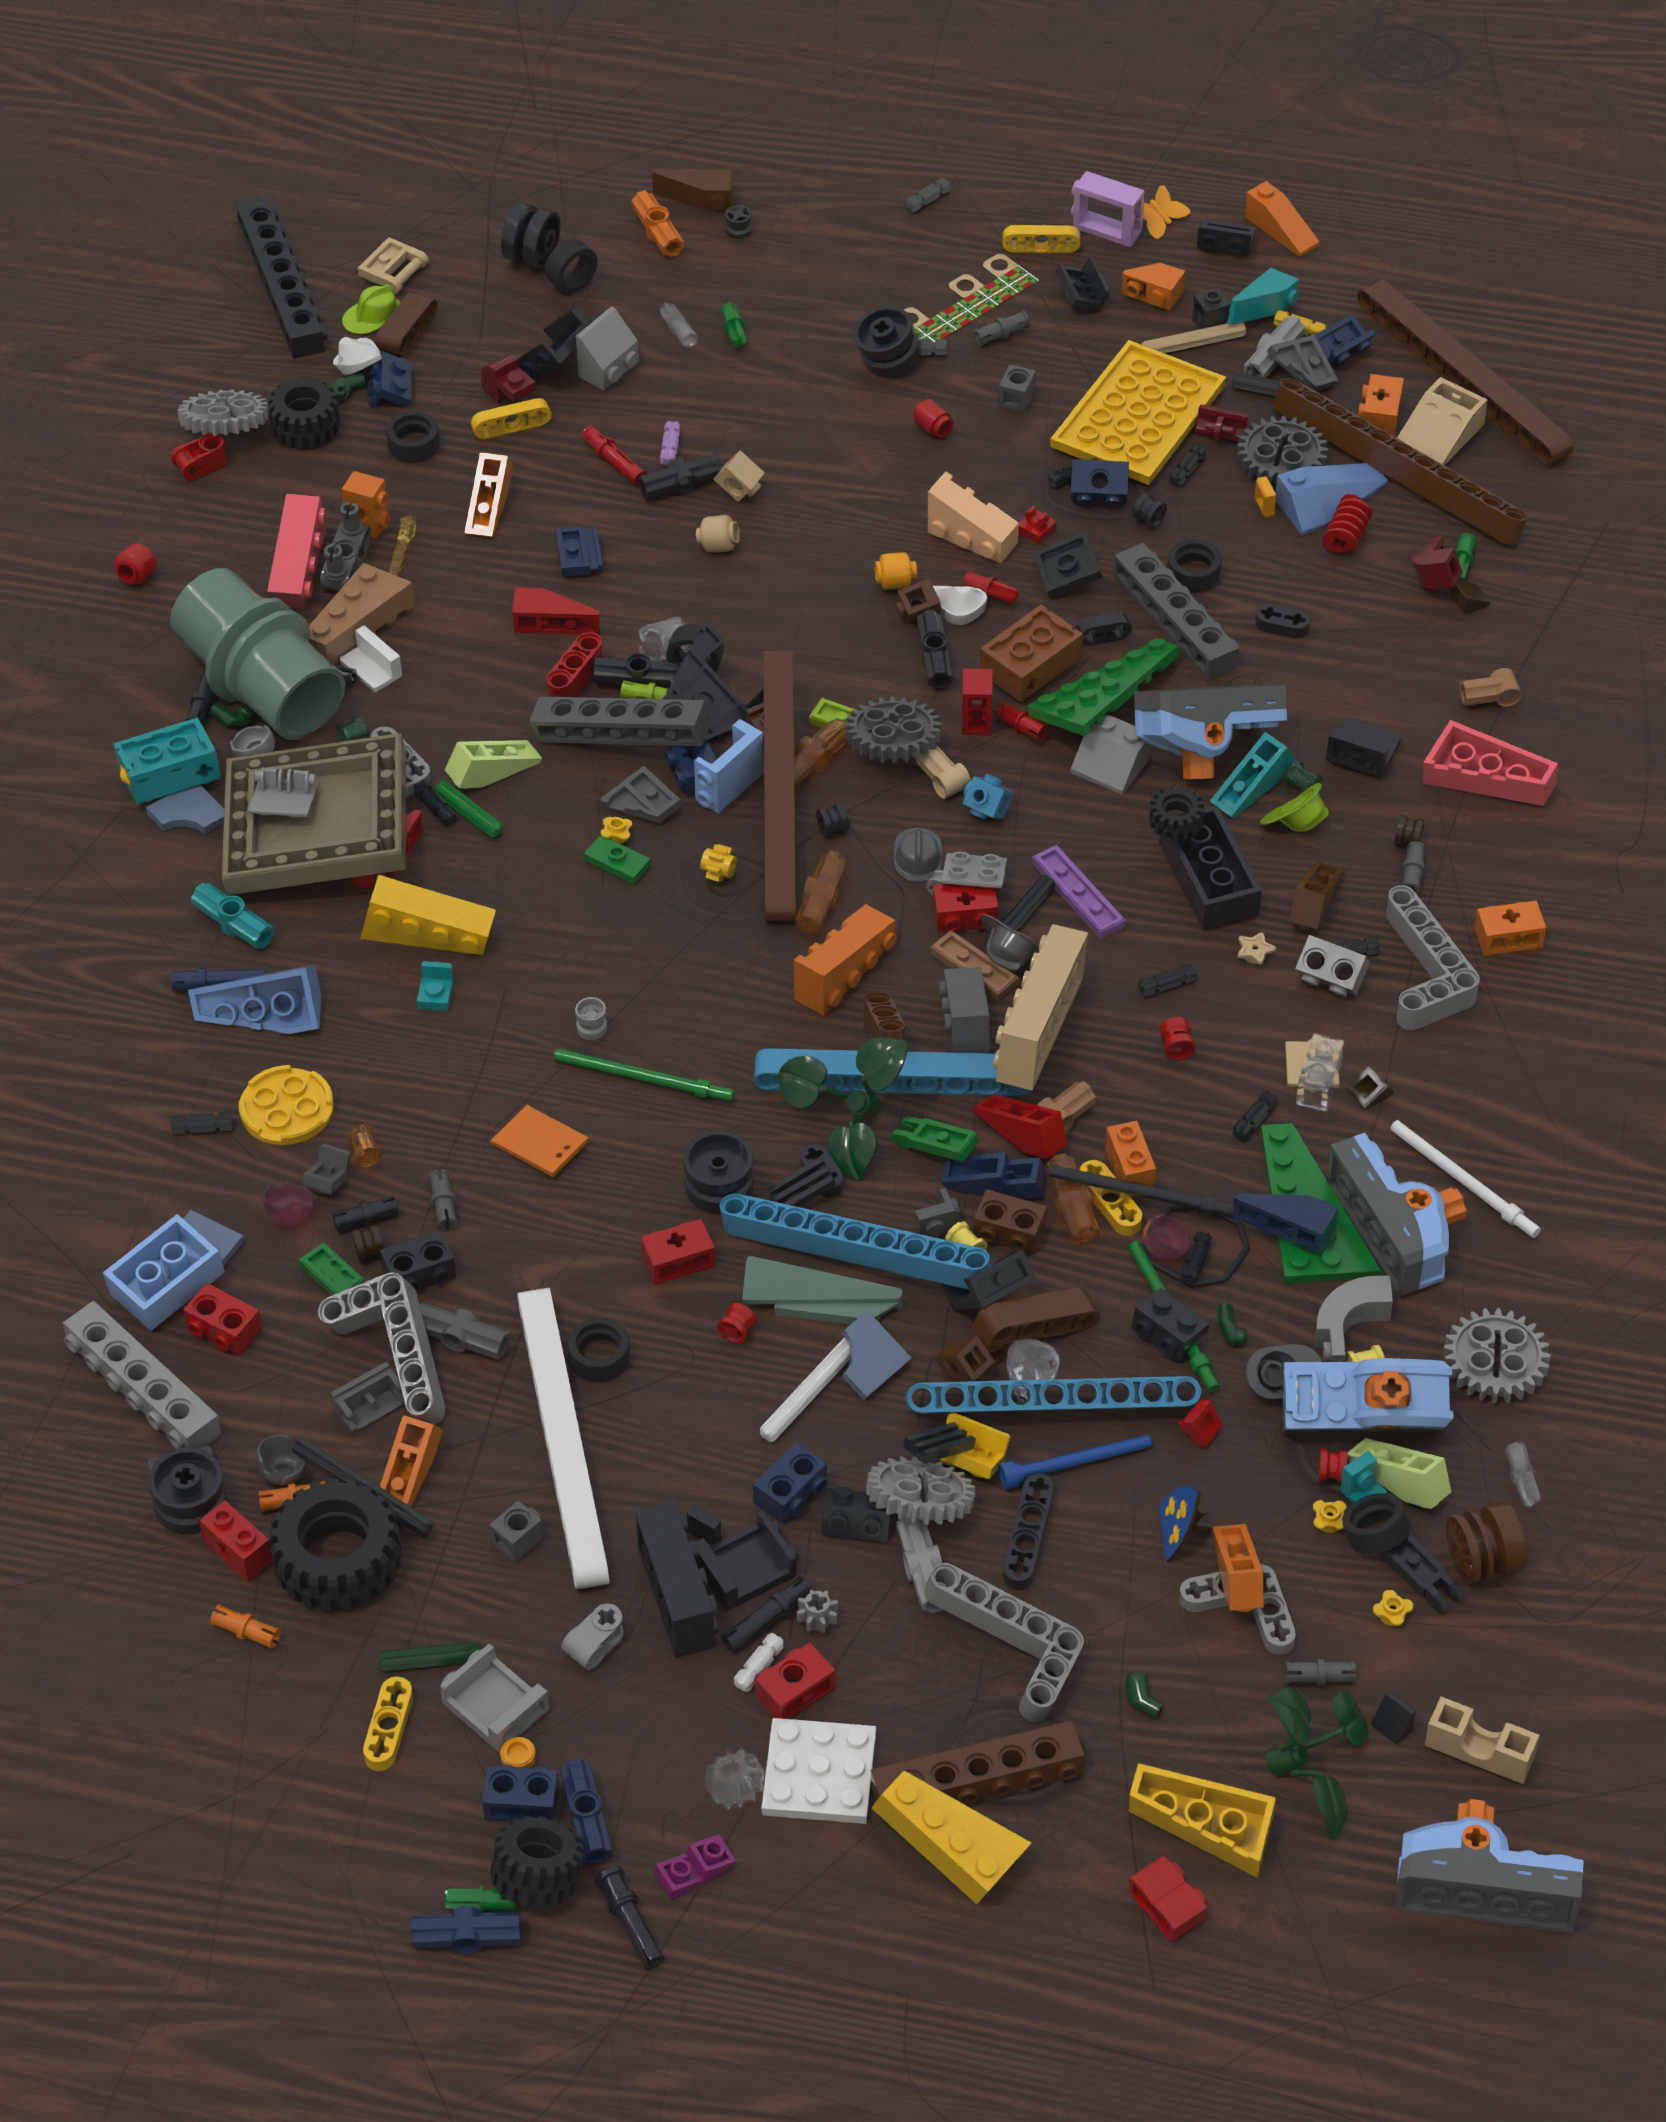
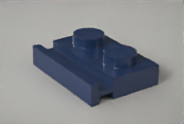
(578, 550)

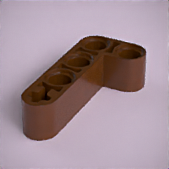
(1033, 1318)

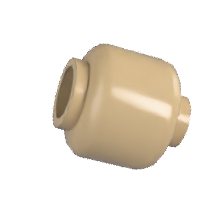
(718, 533)

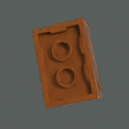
(1031, 653)

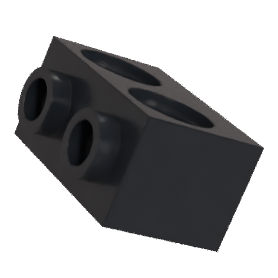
(420, 1260)

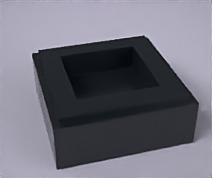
(704, 1525)

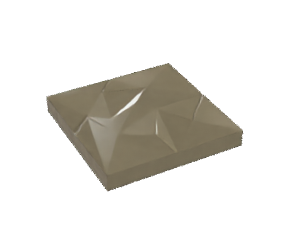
(350, 827)

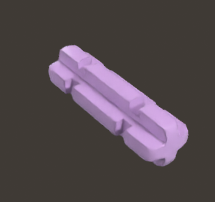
(670, 442)

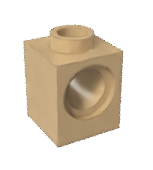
(739, 476)

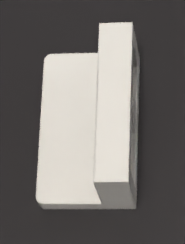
(373, 659)

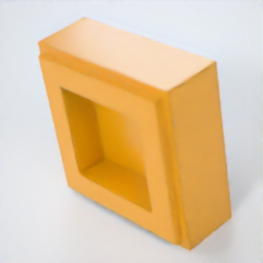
(1265, 496)

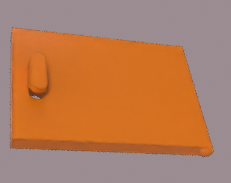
(539, 1140)

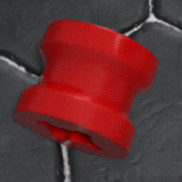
(736, 1323)
(1331, 1464)

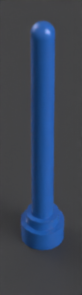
(1014, 1473)

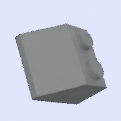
(606, 350)
(1111, 755)

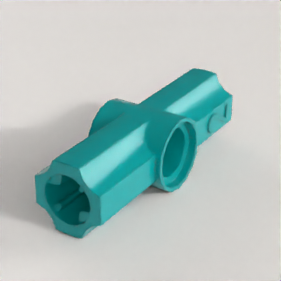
(232, 915)

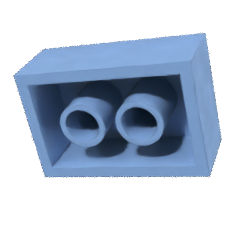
(163, 1272)

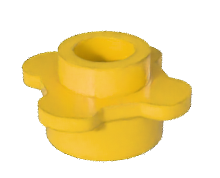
(616, 829)
(1329, 1523)
(1390, 1616)

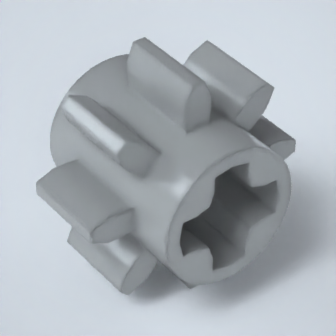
(817, 1611)

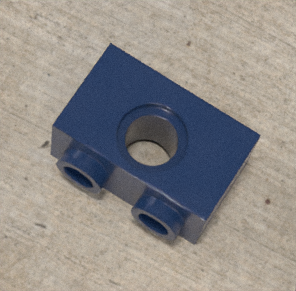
(1113, 472)

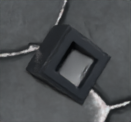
(1394, 1718)

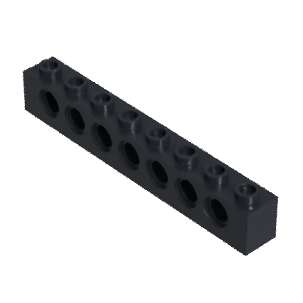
(281, 277)

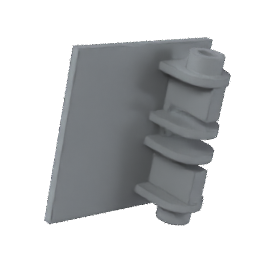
(283, 796)
(974, 870)

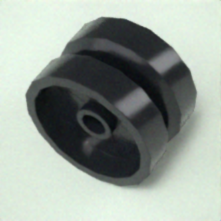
(530, 235)
(887, 341)
(717, 1166)
(185, 1489)

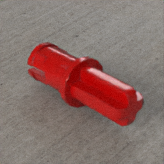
(991, 587)
(1022, 722)

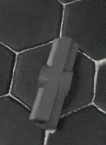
(464, 1331)

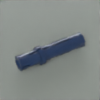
(201, 978)

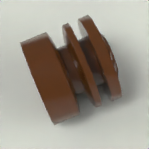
(1486, 1542)

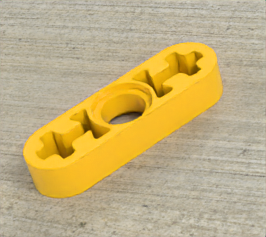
(1032, 246)
(521, 423)
(1112, 1210)
(391, 1737)

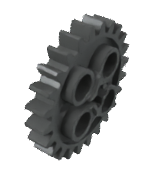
(1263, 445)
(893, 729)

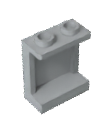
(492, 1698)

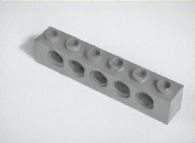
(141, 1378)

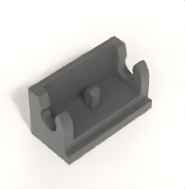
(368, 1398)

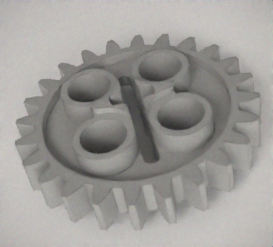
(223, 412)
(1467, 1354)
(920, 1490)

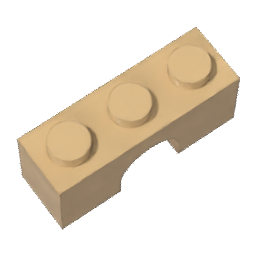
(1458, 1735)

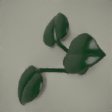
(881, 1064)
(1293, 1754)

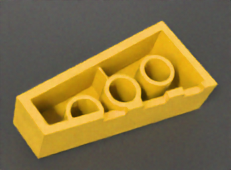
(425, 918)
(1206, 1814)
(950, 1835)

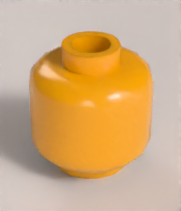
(895, 571)

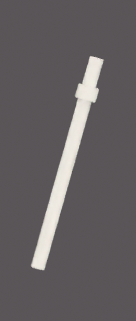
(1510, 1212)

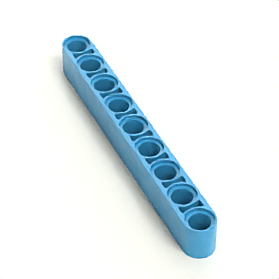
(920, 1074)
(851, 1240)
(1069, 1399)

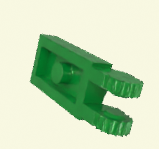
(935, 1138)

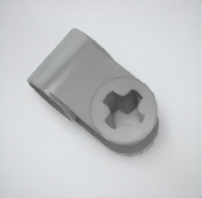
(595, 1636)

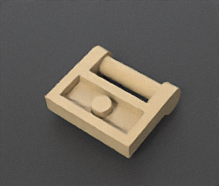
(388, 259)

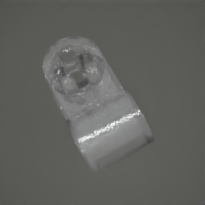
(659, 638)

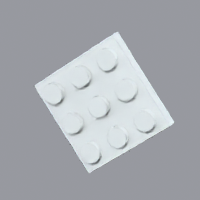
(819, 1770)

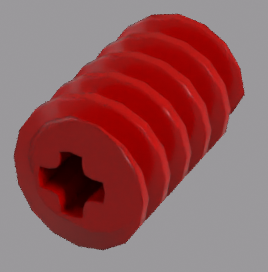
(1347, 525)

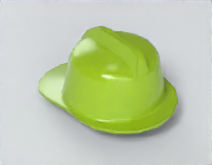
(371, 311)
(1300, 813)

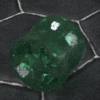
(353, 730)

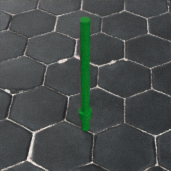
(700, 1088)
(1198, 1361)

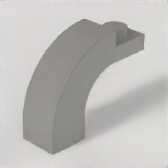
(1348, 1305)

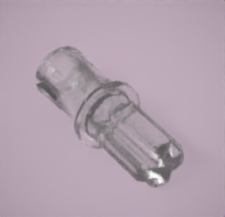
(679, 325)
(1523, 1473)

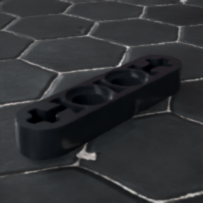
(1028, 1531)

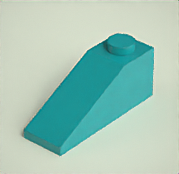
(1264, 297)
(1253, 776)

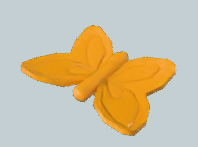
(1159, 211)

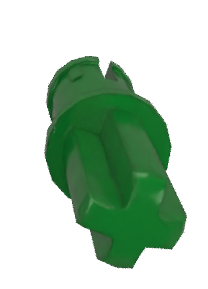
(733, 324)
(1465, 552)
(479, 1898)

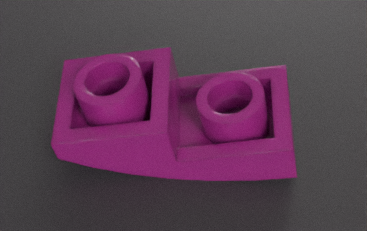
(695, 1868)

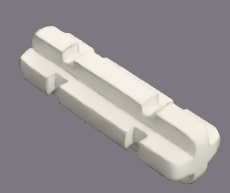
(758, 1661)

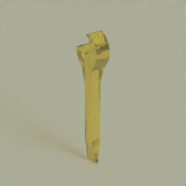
(406, 533)

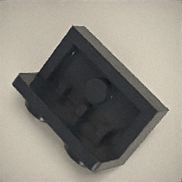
(1226, 237)
(1084, 286)
(1168, 1324)
(854, 1516)

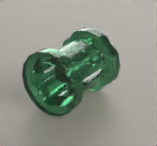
(1300, 776)

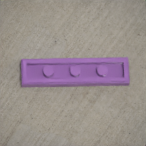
(1079, 892)

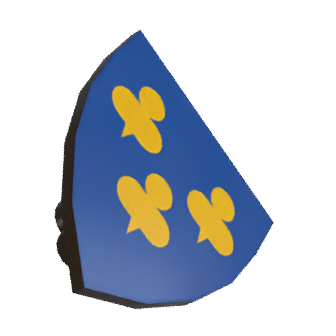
(1179, 1515)

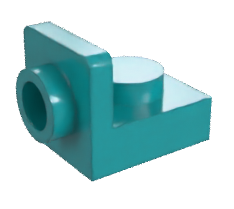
(435, 986)
(1359, 1478)

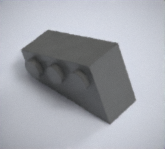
(965, 1010)

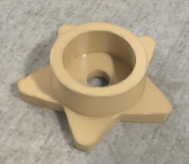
(1251, 955)

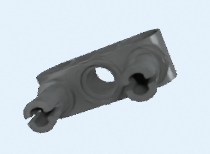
(347, 549)

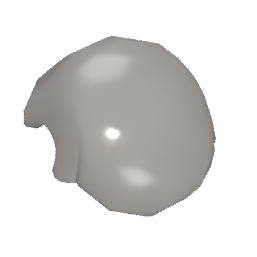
(253, 741)

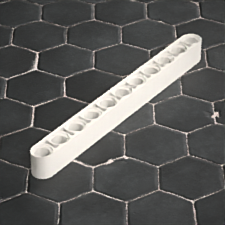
(563, 1439)

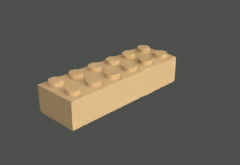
(1040, 1007)

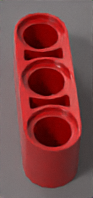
(575, 667)

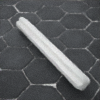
(806, 1391)

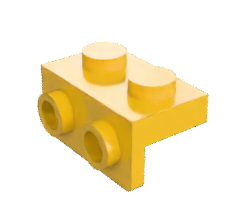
(988, 1450)

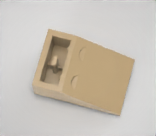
(1444, 420)

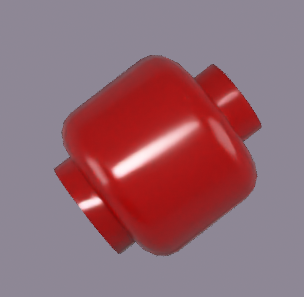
(135, 564)

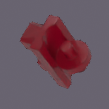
(1221, 423)

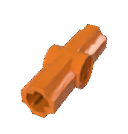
(657, 223)

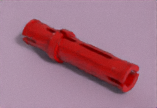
(606, 449)

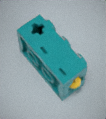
(167, 760)

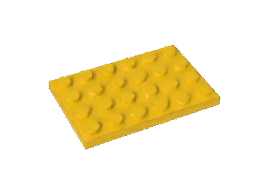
(1138, 410)

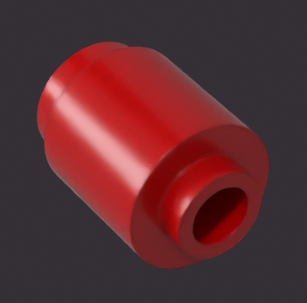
(933, 418)

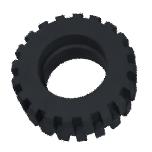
(344, 1579)

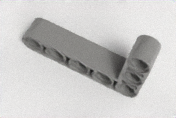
(1453, 978)
(401, 1336)
(1012, 1630)

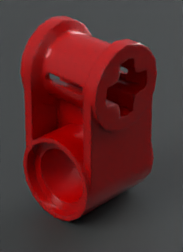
(202, 456)

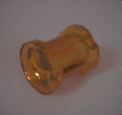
(364, 1145)

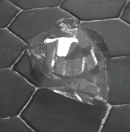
(1030, 1361)

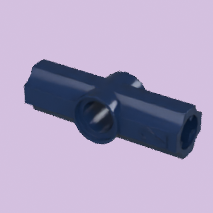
(582, 1795)
(466, 1929)

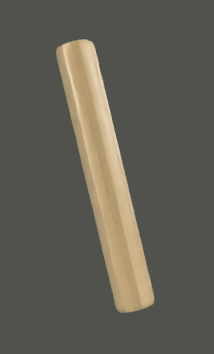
(1196, 338)

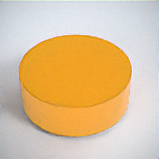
(518, 1753)

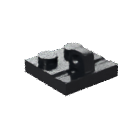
(1067, 564)

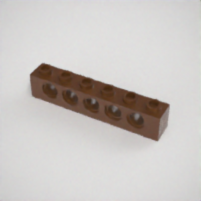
(990, 1758)

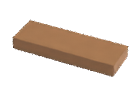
(959, 953)

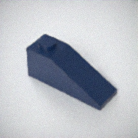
(1291, 1217)

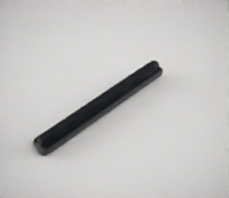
(338, 1470)

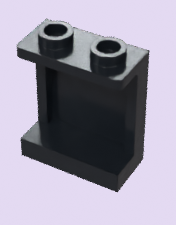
(563, 334)
(991, 1282)
(748, 1562)

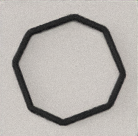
(1230, 1270)

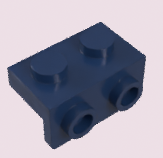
(1344, 339)
(390, 380)

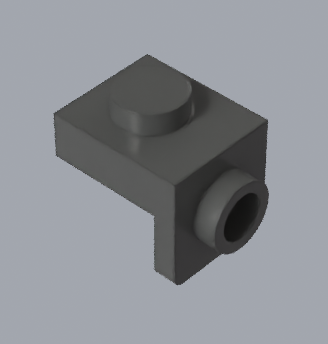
(329, 1171)
(938, 1218)

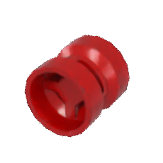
(1177, 1038)

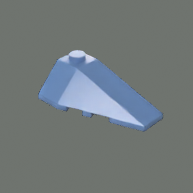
(1313, 493)
(272, 1001)

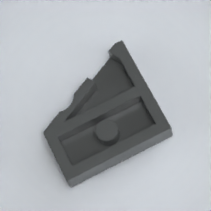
(1305, 362)
(642, 797)

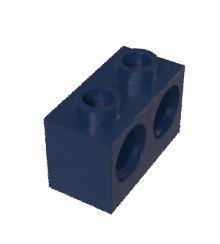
(785, 1479)
(520, 1798)

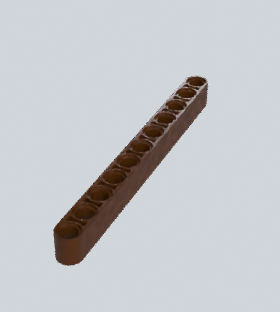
(1464, 369)
(1401, 462)
(779, 786)

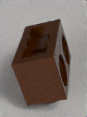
(1010, 1221)

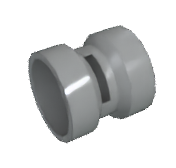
(591, 1018)

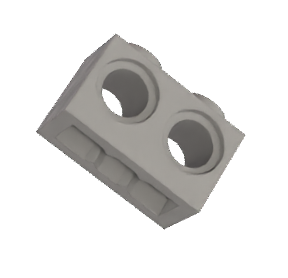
(1335, 960)

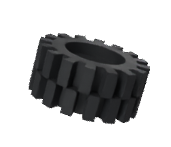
(1176, 825)

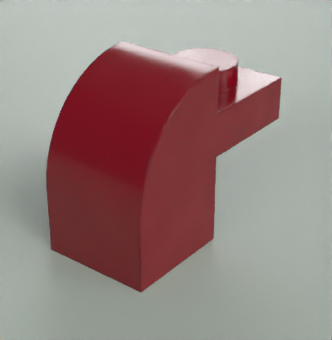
(506, 380)
(1437, 565)

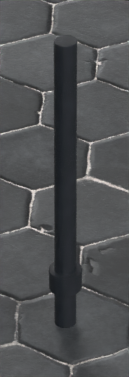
(1204, 1204)

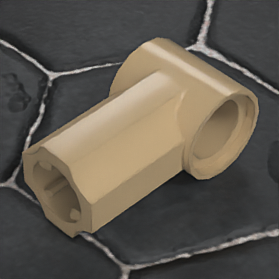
(945, 775)

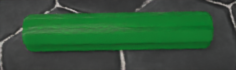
(469, 809)

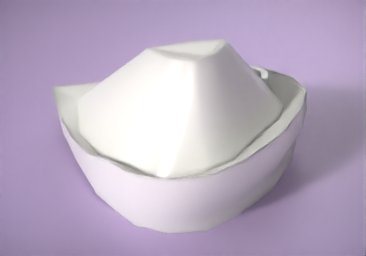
(356, 355)
(961, 604)

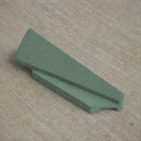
(814, 1293)

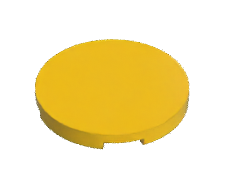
(286, 1105)

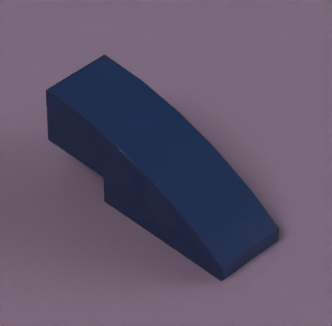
(996, 1173)

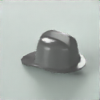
(917, 854)
(1007, 946)
(1264, 1367)

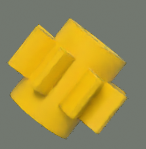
(718, 863)

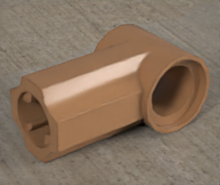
(1499, 688)
(1071, 1102)

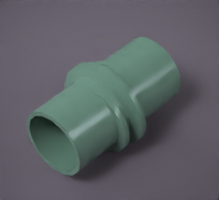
(257, 653)

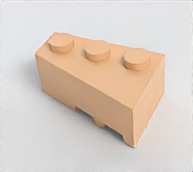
(968, 522)

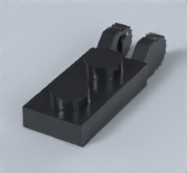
(1423, 1573)

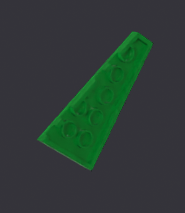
(1103, 691)
(1295, 1172)

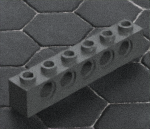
(1176, 611)
(620, 721)

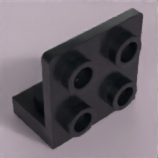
(1362, 746)

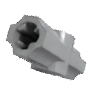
(1261, 362)
(919, 1557)

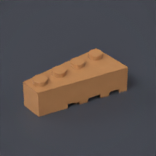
(366, 599)

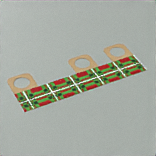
(975, 301)

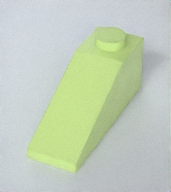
(486, 762)
(1406, 1472)

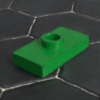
(617, 859)
(329, 1270)

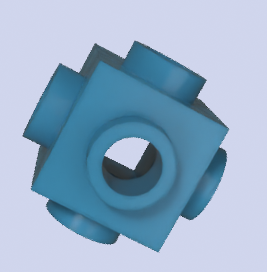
(987, 797)

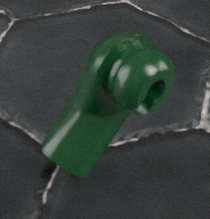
(345, 385)
(232, 719)
(1226, 1323)
(1138, 1695)

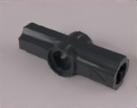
(680, 476)
(934, 650)
(636, 669)

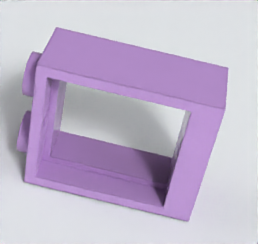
(1114, 193)

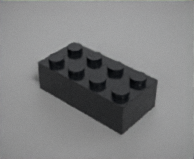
(1213, 872)
(676, 1579)

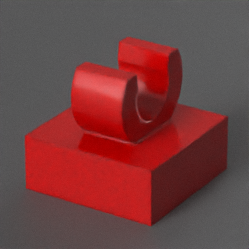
(1036, 525)
(1201, 1423)

